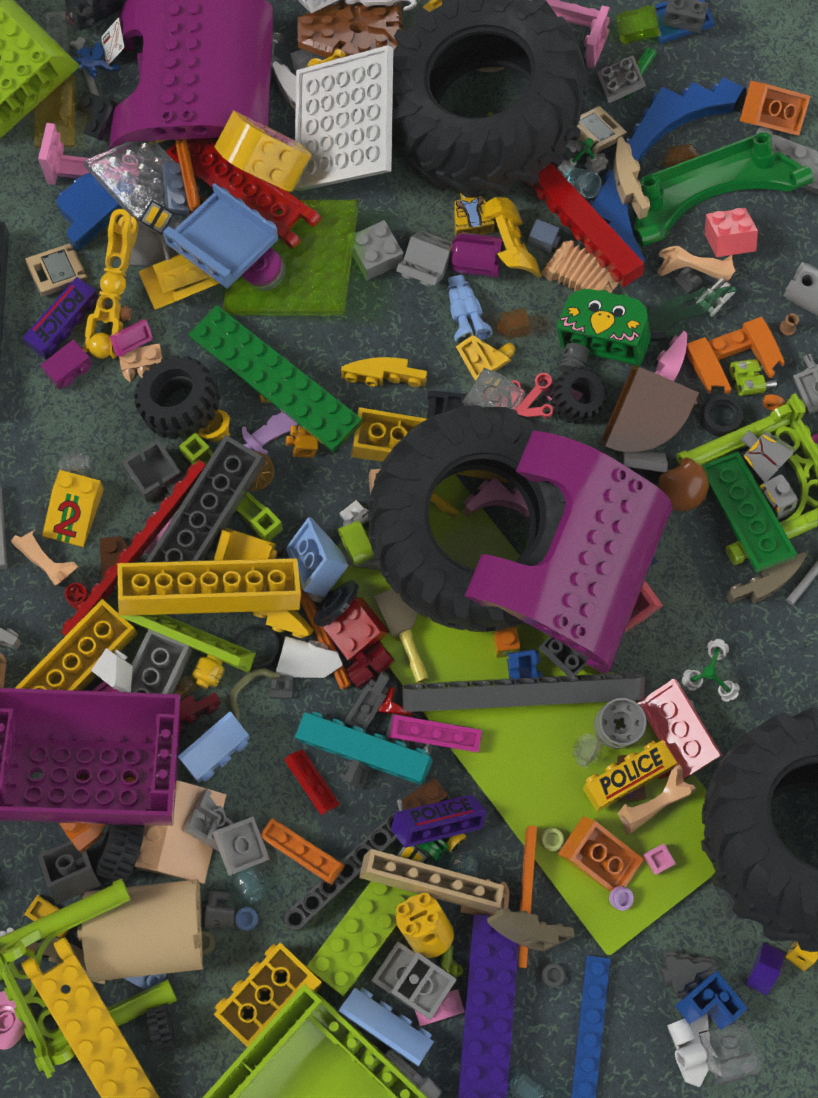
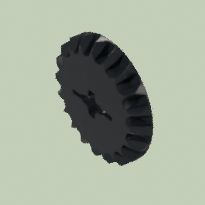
(336, 603)

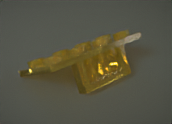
(60, 110)

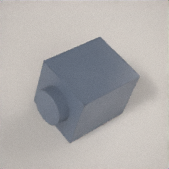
(544, 236)

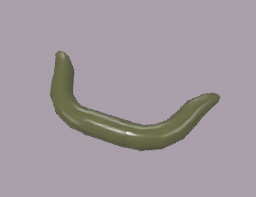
(243, 683)

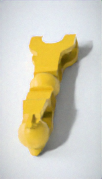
(112, 284)

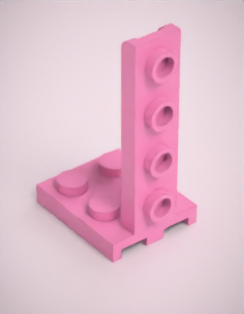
(587, 17)
(54, 162)

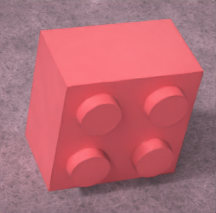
(731, 232)

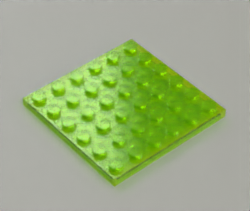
(315, 269)

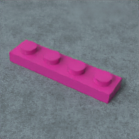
(435, 733)

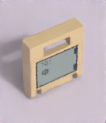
(601, 128)
(60, 267)

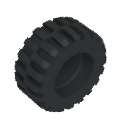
(163, 381)

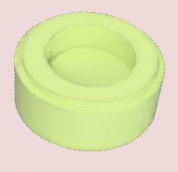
(552, 839)

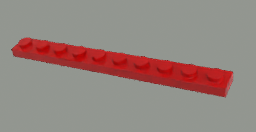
(141, 542)

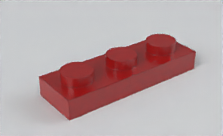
(312, 782)

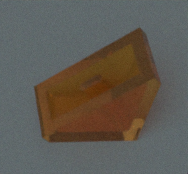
(679, 154)

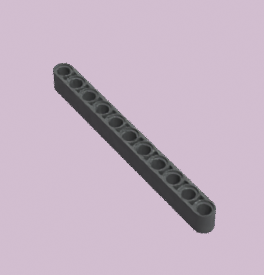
(522, 691)

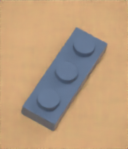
(174, 189)

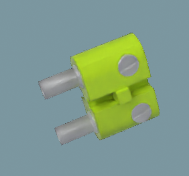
(748, 377)

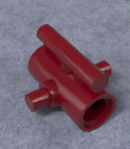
(369, 664)

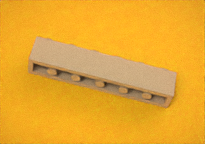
(436, 881)

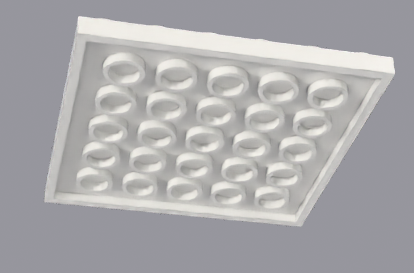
(345, 117)

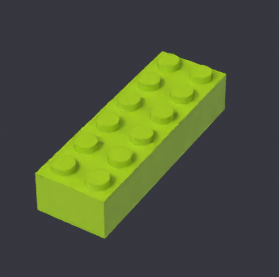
(358, 937)

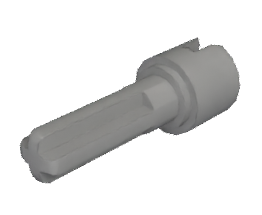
(426, 1085)

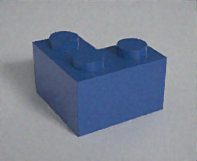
(715, 999)

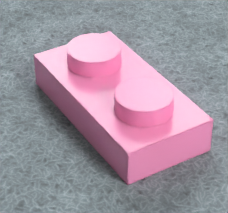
(449, 1007)

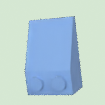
(318, 558)

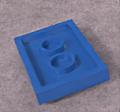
(670, 33)

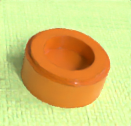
(772, 402)

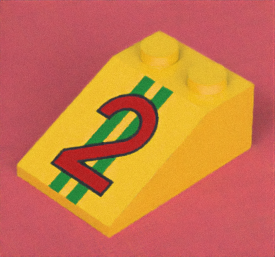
(72, 508)

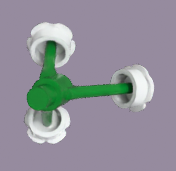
(694, 679)

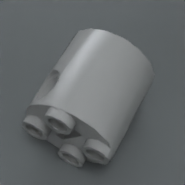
(805, 289)

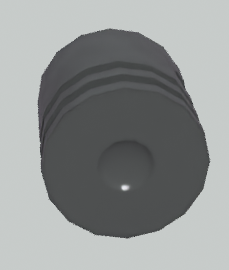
(573, 356)

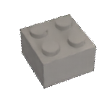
(376, 250)

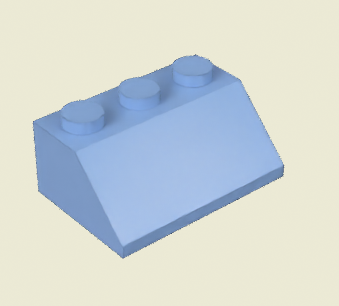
(214, 748)

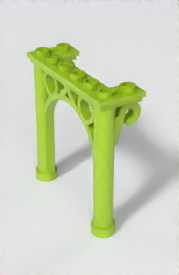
(777, 422)
(14, 945)

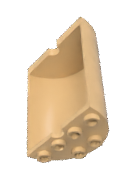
(146, 935)

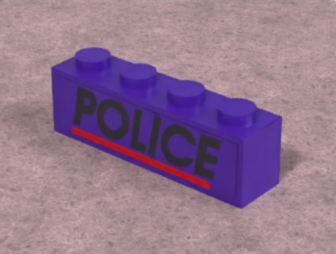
(61, 318)
(438, 820)

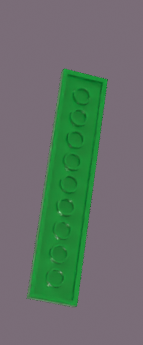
(276, 379)

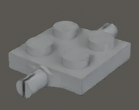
(808, 384)

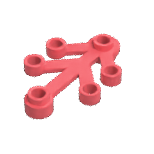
(523, 407)

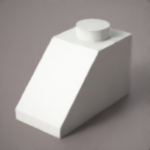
(114, 670)

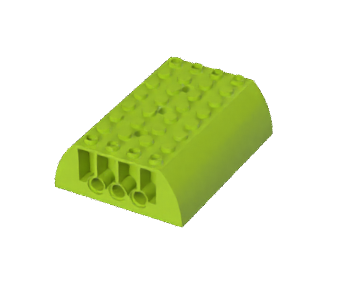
(29, 64)

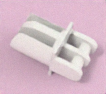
(718, 304)

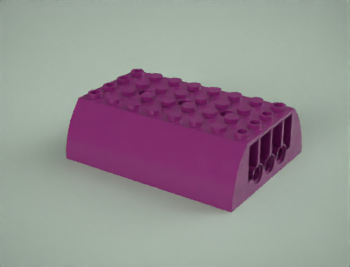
(90, 735)

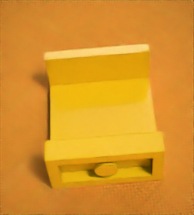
(241, 546)

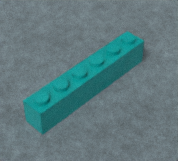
(367, 749)

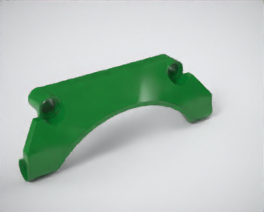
(735, 167)

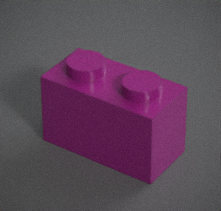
(66, 365)

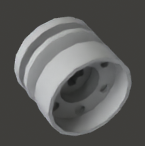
(632, 720)

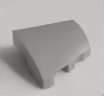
(206, 819)

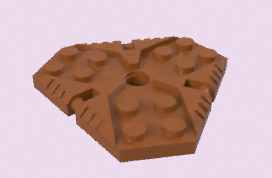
(349, 28)

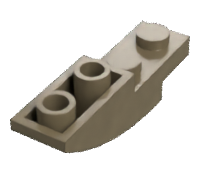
(772, 580)
(528, 931)

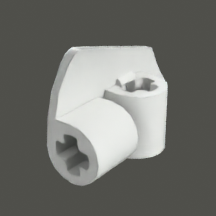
(307, 659)
(690, 1053)

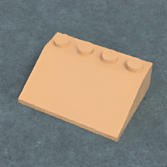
(172, 850)

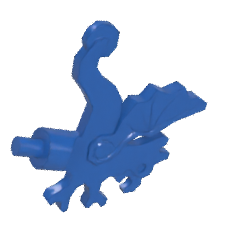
(93, 61)

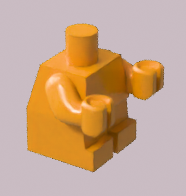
(304, 443)

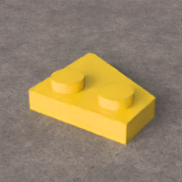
(480, 355)

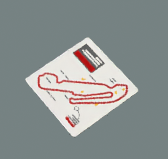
(112, 41)

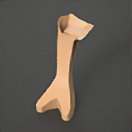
(677, 258)
(29, 547)
(674, 791)

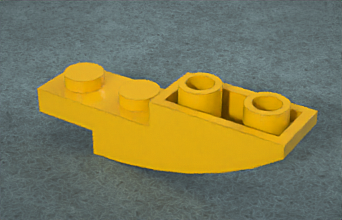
(375, 370)
(286, 620)

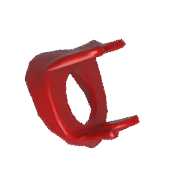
(389, 707)

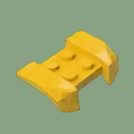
(508, 220)

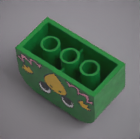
(606, 325)

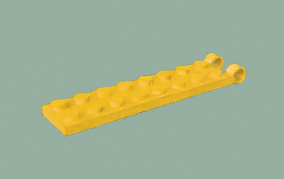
(89, 1027)

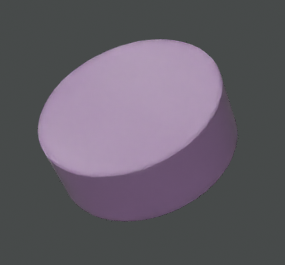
(621, 898)

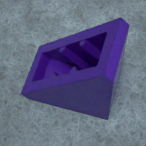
(765, 969)

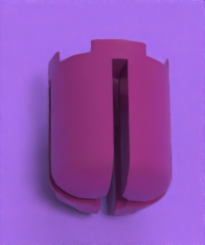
(476, 254)

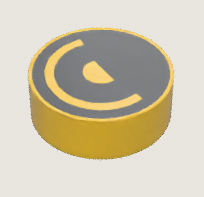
(455, 842)

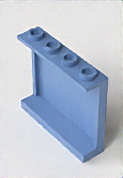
(222, 236)

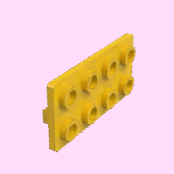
(162, 299)

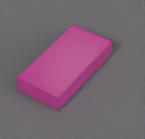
(131, 337)

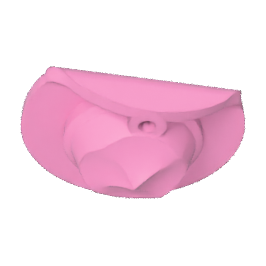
(10, 1028)

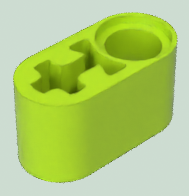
(356, 543)

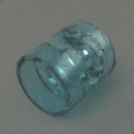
(585, 182)

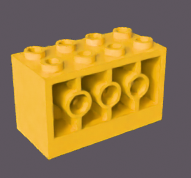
(264, 979)

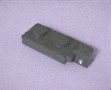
(368, 702)

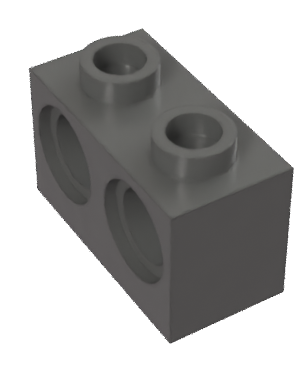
(685, 14)

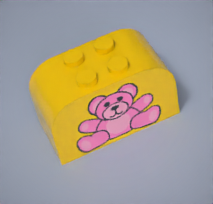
(262, 151)

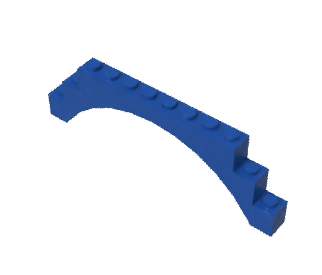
(664, 115)

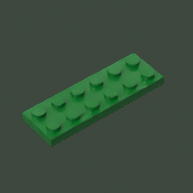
(748, 512)

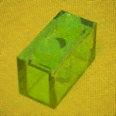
(638, 24)

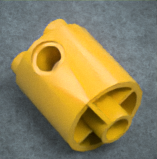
(425, 925)

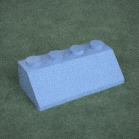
(386, 1026)

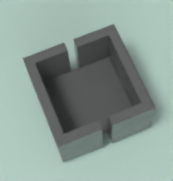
(154, 472)

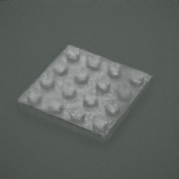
(132, 174)

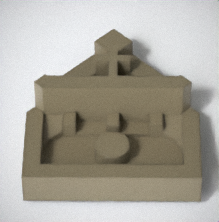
(395, 612)

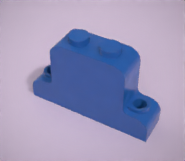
(87, 208)

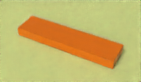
(302, 851)

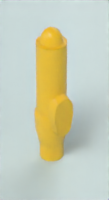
(443, 505)

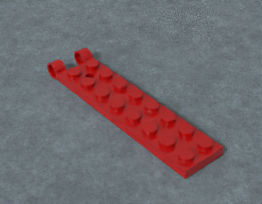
(254, 192)

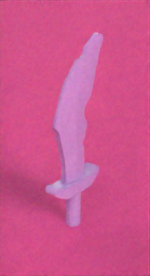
(276, 427)

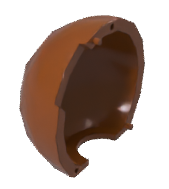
(685, 485)

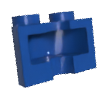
(523, 664)

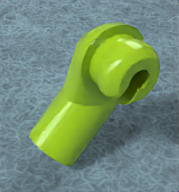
(449, 964)

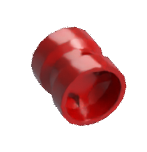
(74, 592)

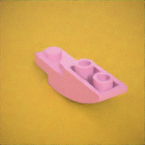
(671, 360)

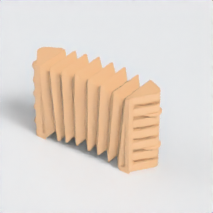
(577, 269)

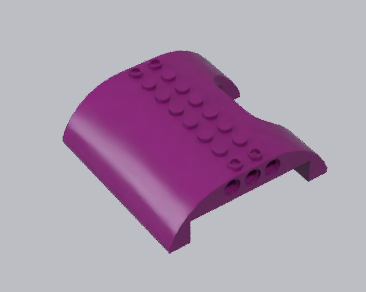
(195, 67)
(597, 555)

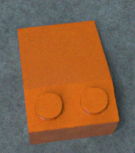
(775, 108)
(600, 855)

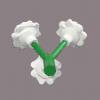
(595, 162)

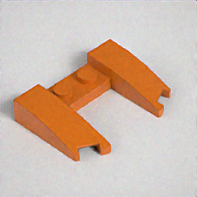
(753, 335)

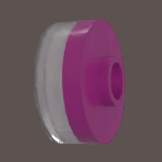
(266, 271)

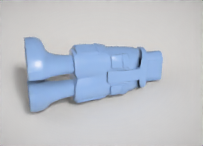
(465, 306)

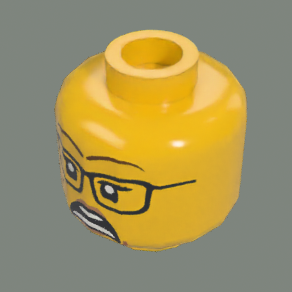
(208, 671)

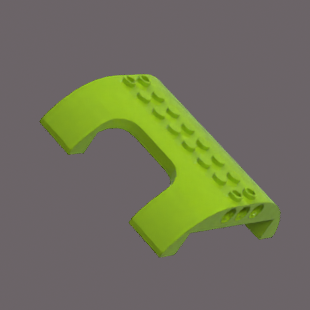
(312, 1054)

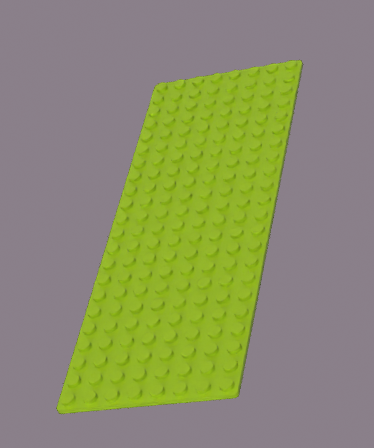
(527, 749)

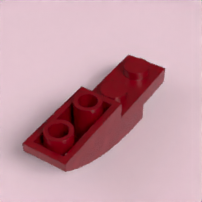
(191, 710)

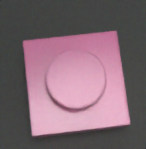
(659, 859)

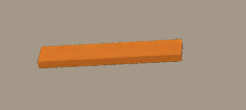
(527, 884)

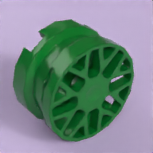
(434, 849)

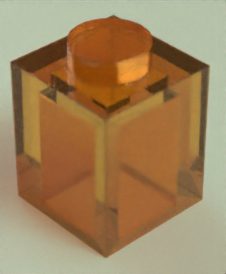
(514, 323)

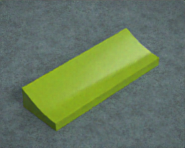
(196, 638)

